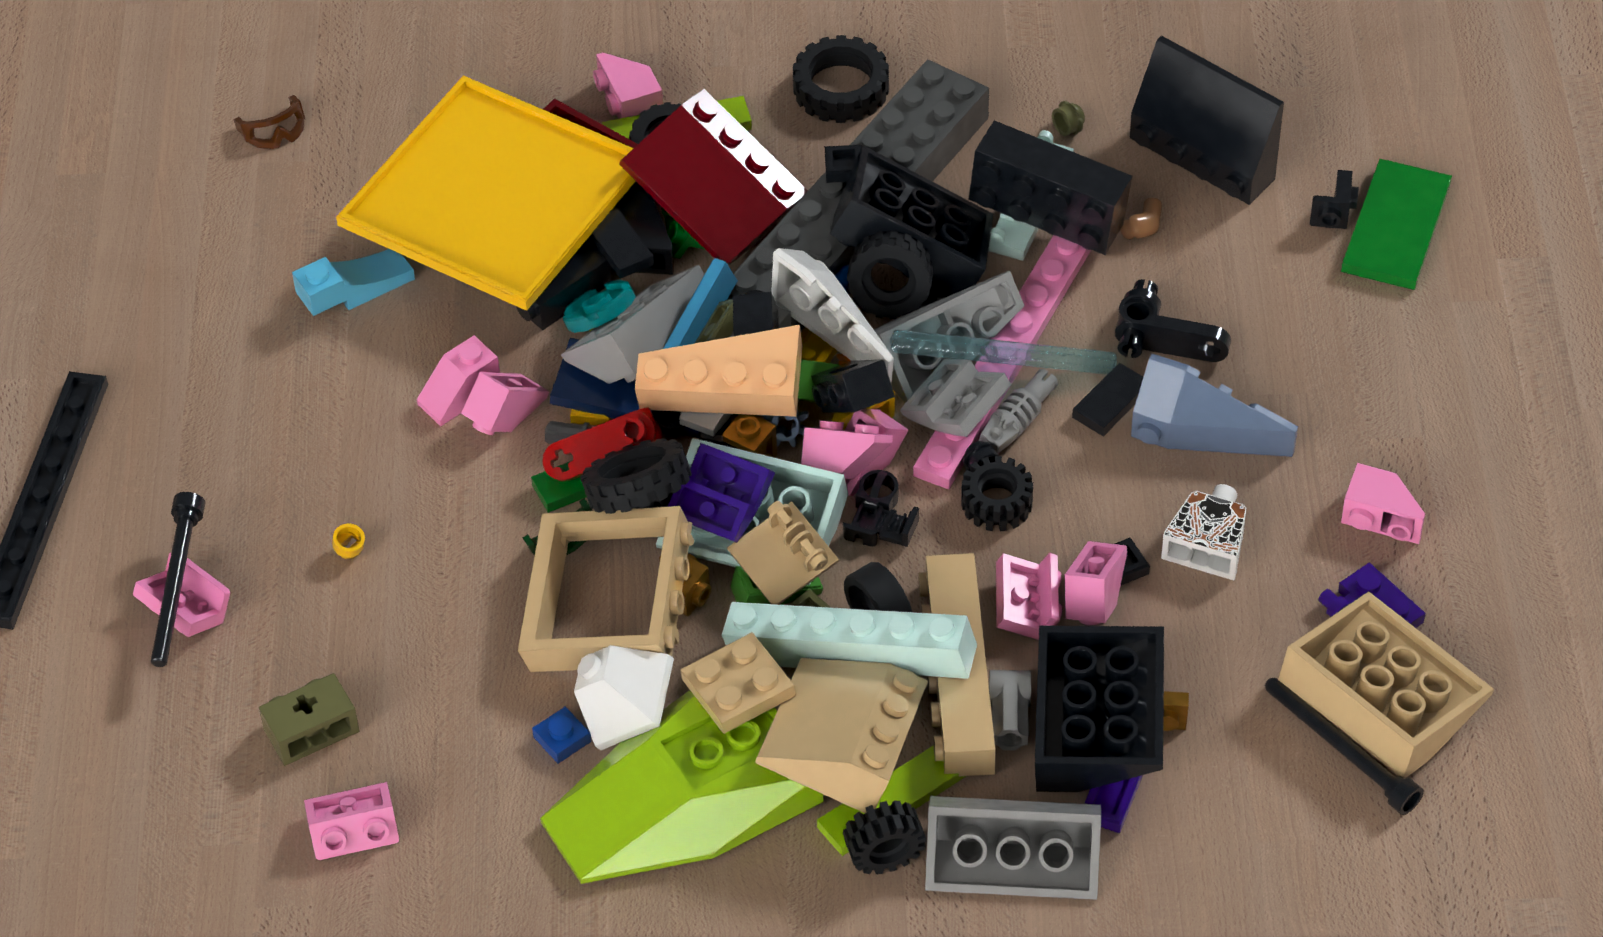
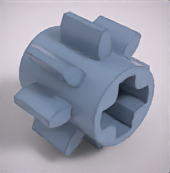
(789, 435)

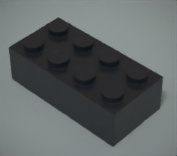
(1049, 187)

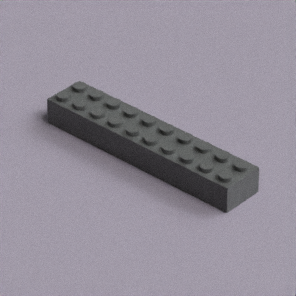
(916, 128)

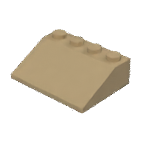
(1383, 683)
(843, 728)

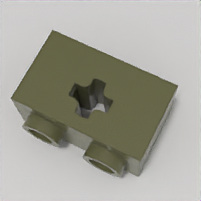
(309, 719)

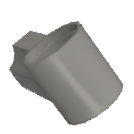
(1010, 702)

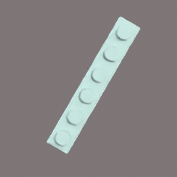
(913, 641)

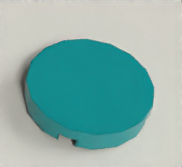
(596, 308)

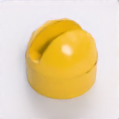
(343, 535)

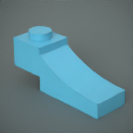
(352, 281)

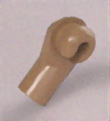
(1144, 223)

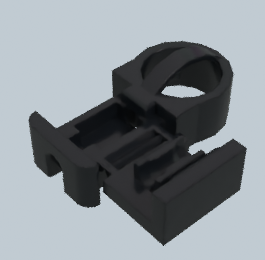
(882, 516)

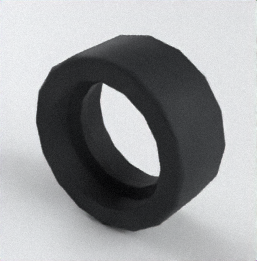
(875, 589)

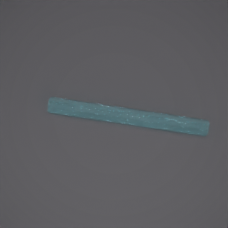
(1002, 352)

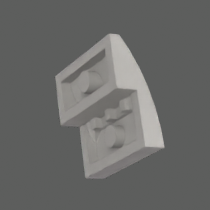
(955, 397)

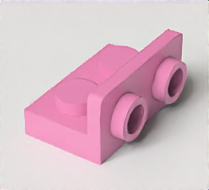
(351, 821)

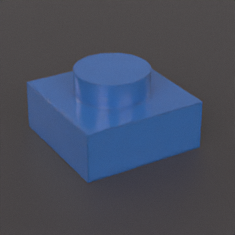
(561, 734)

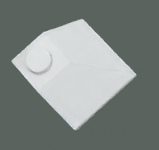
(622, 692)

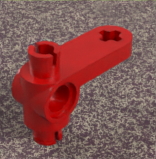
(599, 441)

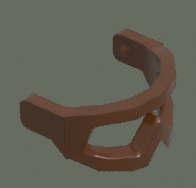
(280, 132)

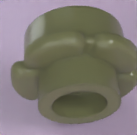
(1068, 118)

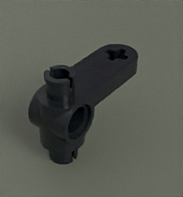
(1143, 329)

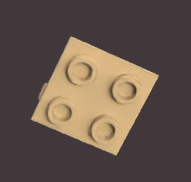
(782, 553)

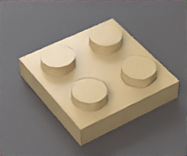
(738, 682)

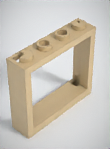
(556, 530)

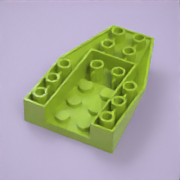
(673, 797)

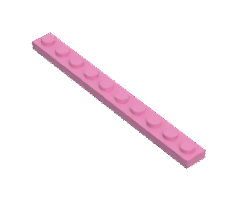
(1041, 295)

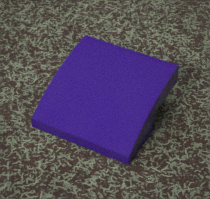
(722, 492)

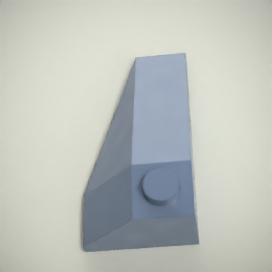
(1190, 414)

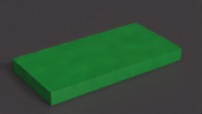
(1396, 224)

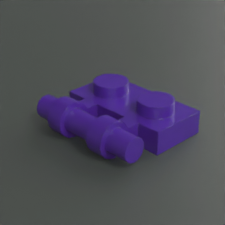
(1372, 580)

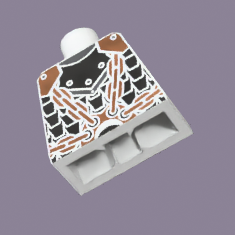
(1207, 532)

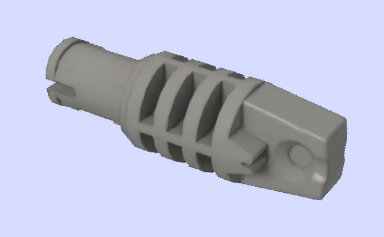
(1018, 411)

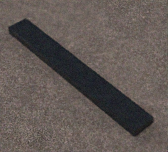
(46, 489)

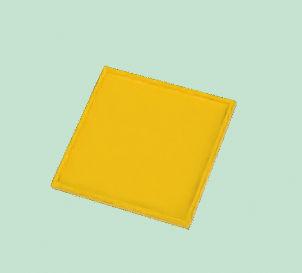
(491, 192)

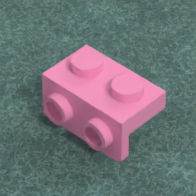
(1027, 594)
(200, 603)

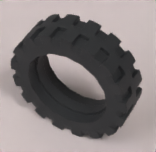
(841, 105)
(636, 476)

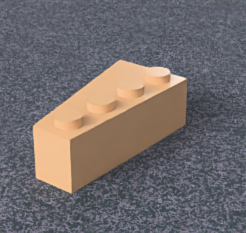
(725, 375)

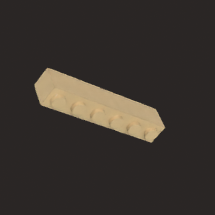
(962, 704)

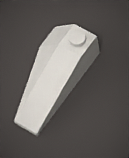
(824, 306)

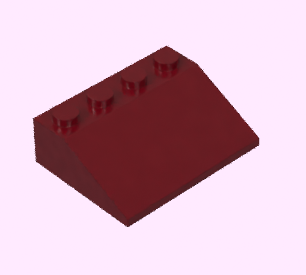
(713, 178)

